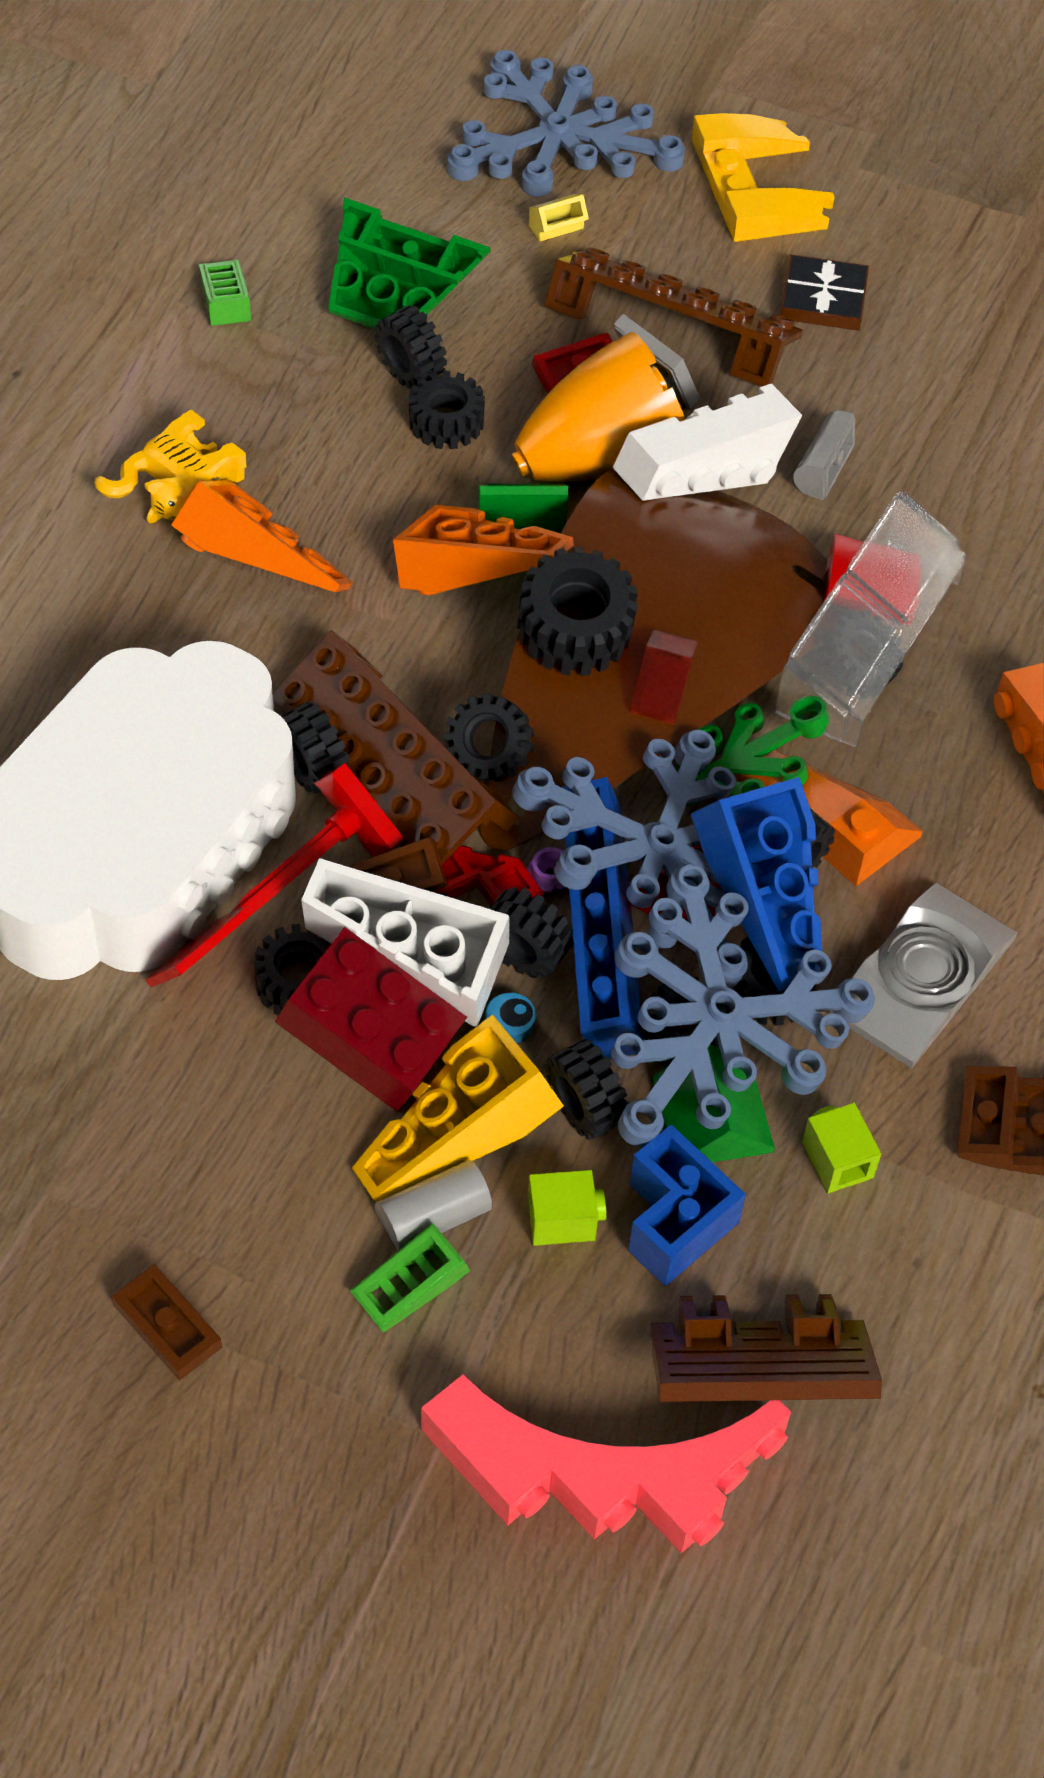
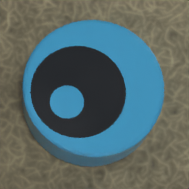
(514, 1014)

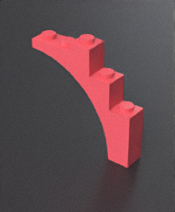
(598, 1484)

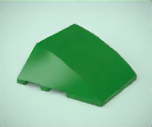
(394, 266)

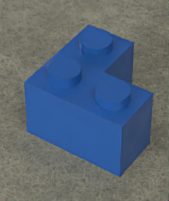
(689, 1205)

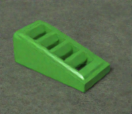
(225, 292)
(413, 1252)

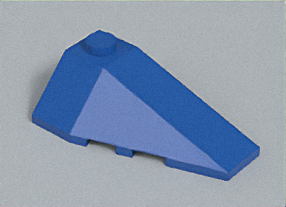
(763, 852)

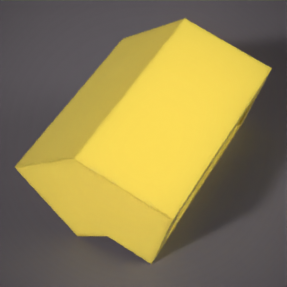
(558, 217)

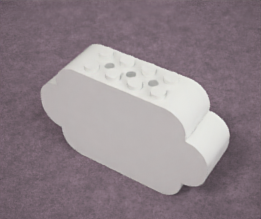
(139, 808)

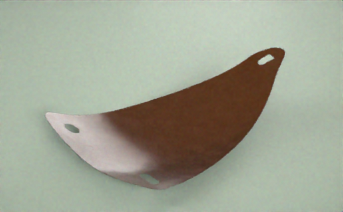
(701, 573)

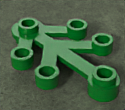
(808, 719)

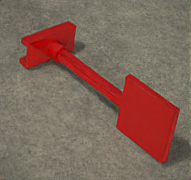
(354, 814)

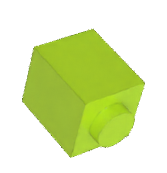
(840, 1147)
(564, 1207)

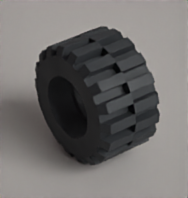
(584, 581)

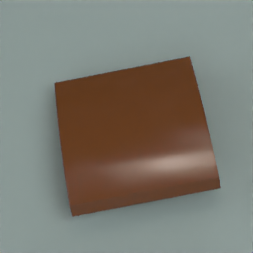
(1002, 1119)

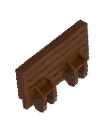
(761, 1360)

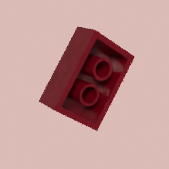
(370, 1019)

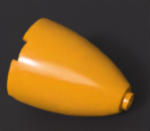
(591, 411)

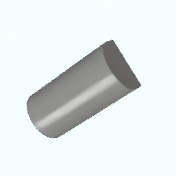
(826, 455)
(441, 1200)

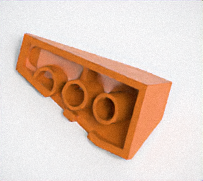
(238, 527)
(462, 548)
(865, 826)

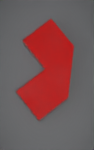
(490, 874)

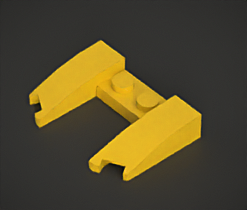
(749, 211)

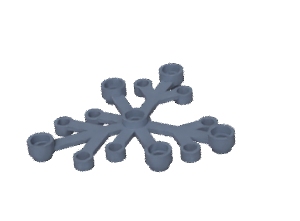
(558, 129)
(655, 843)
(691, 1052)

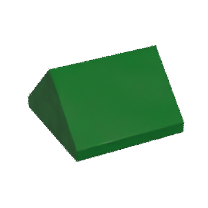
(525, 503)
(743, 1133)

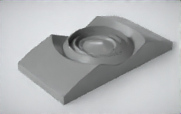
(928, 971)

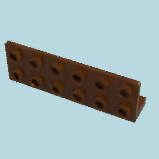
(761, 336)
(391, 750)

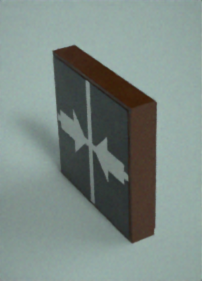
(825, 292)

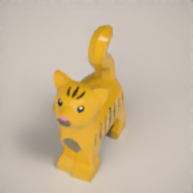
(177, 465)

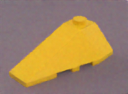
(471, 1108)

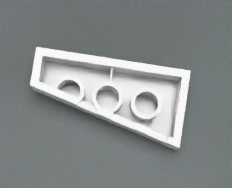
(710, 447)
(430, 936)

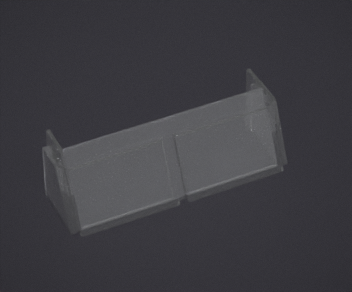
(872, 617)

